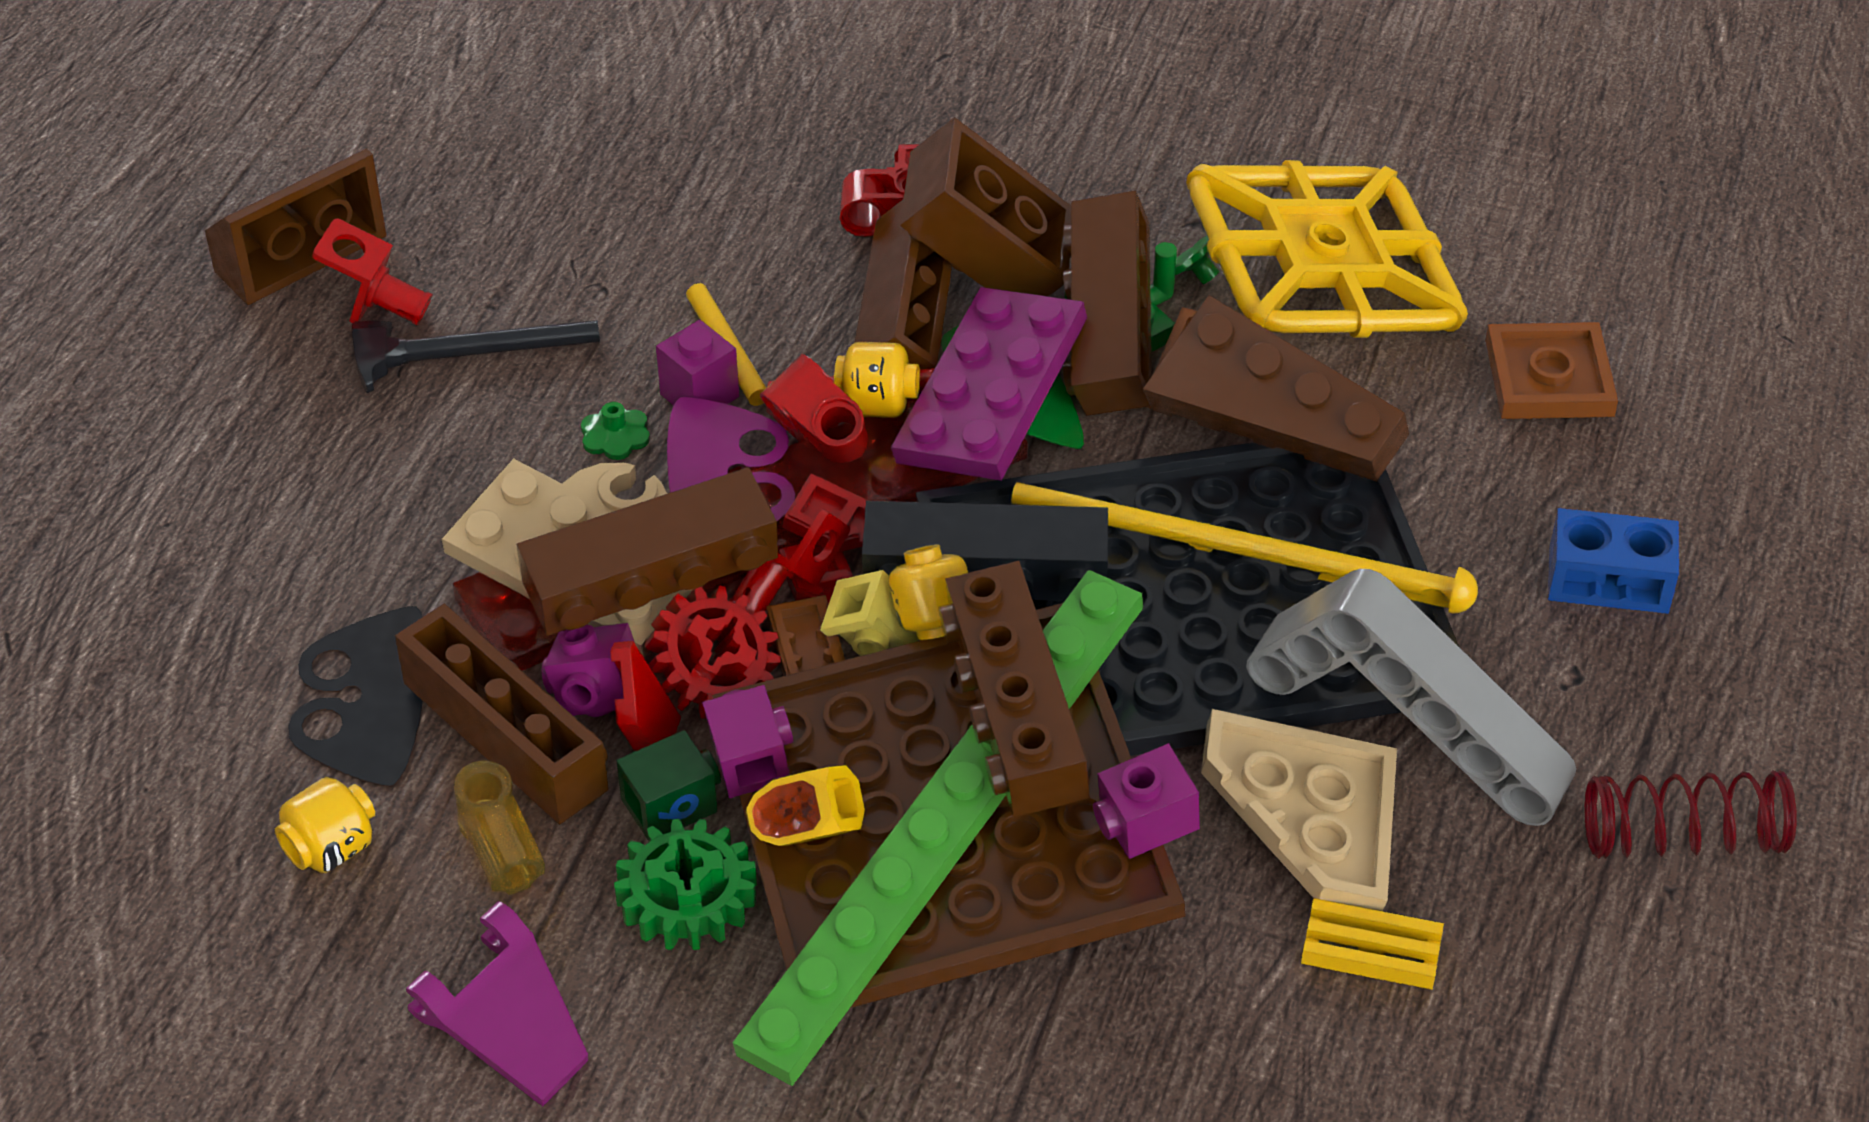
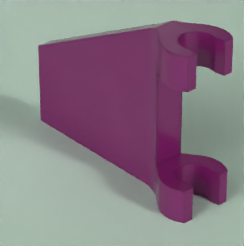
(508, 1011)

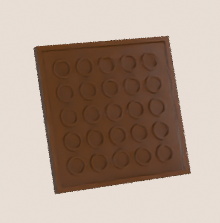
(1022, 881)

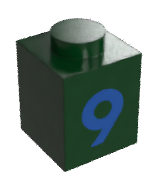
(668, 783)

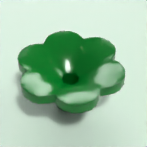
(1198, 261)
(615, 431)

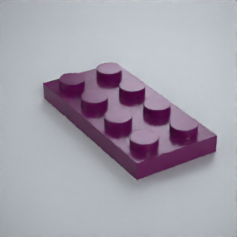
(989, 383)

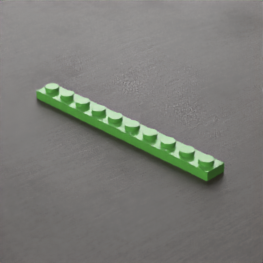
(917, 856)

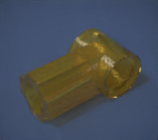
(496, 827)

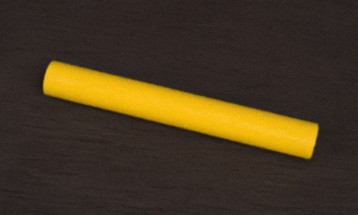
(710, 314)

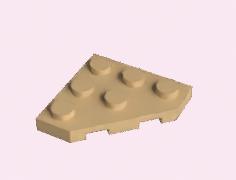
(1311, 800)

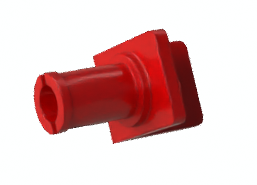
(371, 270)
(765, 581)

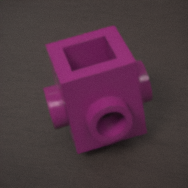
(582, 670)

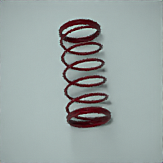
(1765, 814)

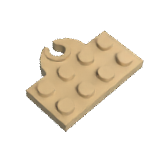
(530, 504)

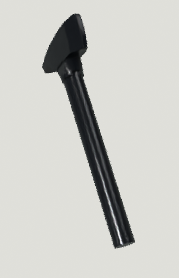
(378, 351)

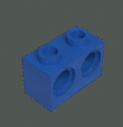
(1613, 560)

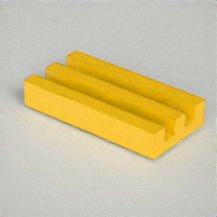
(1374, 935)

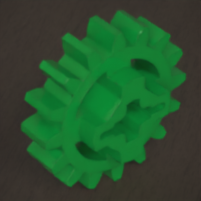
(655, 895)

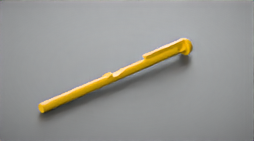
(1420, 586)

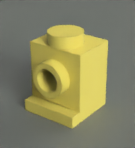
(865, 614)

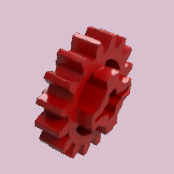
(685, 642)

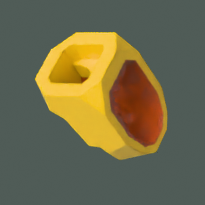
(807, 806)

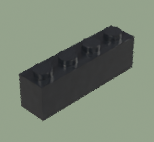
(1050, 541)

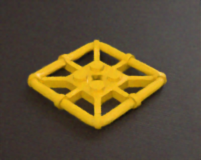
(1326, 247)

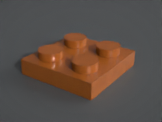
(1551, 370)

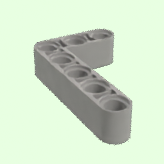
(1426, 678)

